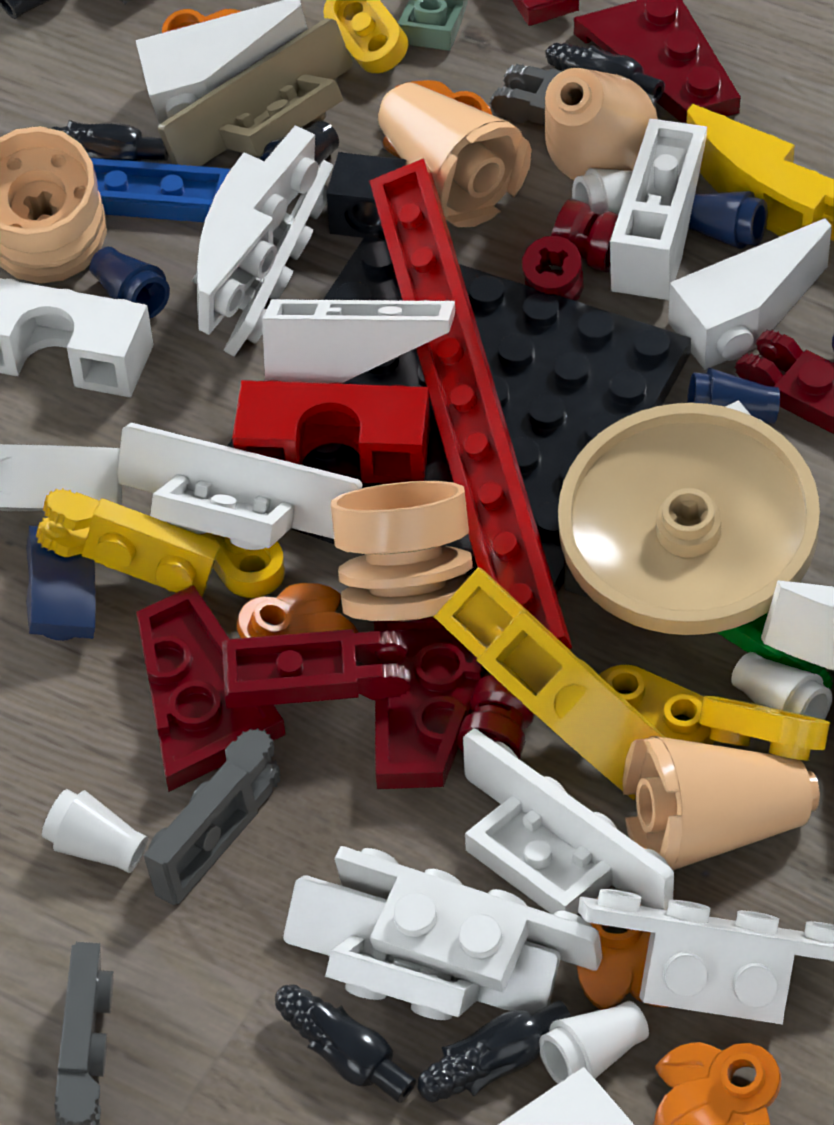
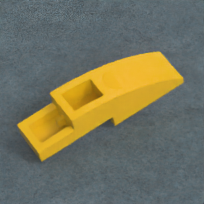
(751, 160)
(545, 674)

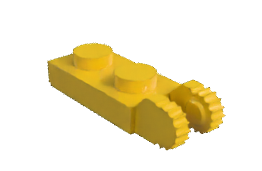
(126, 541)

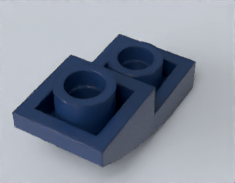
(59, 593)

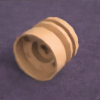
(47, 206)
(402, 537)

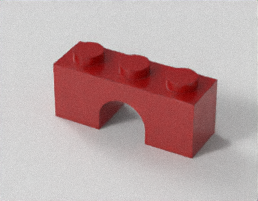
(379, 421)

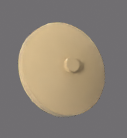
(688, 518)

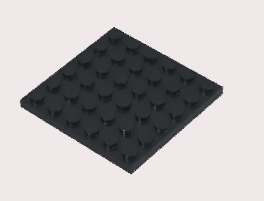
(555, 368)

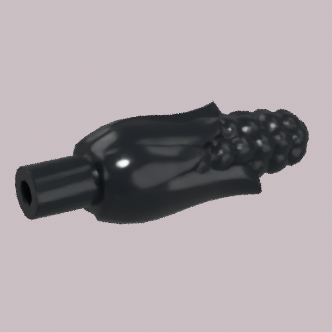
(567, 56)
(115, 141)
(348, 1046)
(489, 1053)

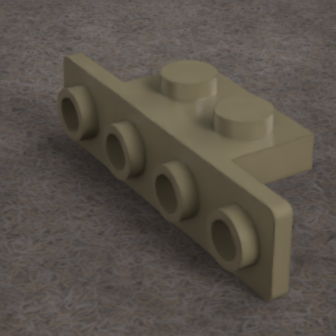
(262, 101)

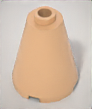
(595, 121)
(467, 150)
(712, 797)

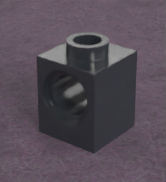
(350, 195)

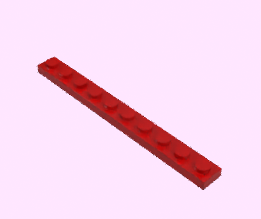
(466, 397)

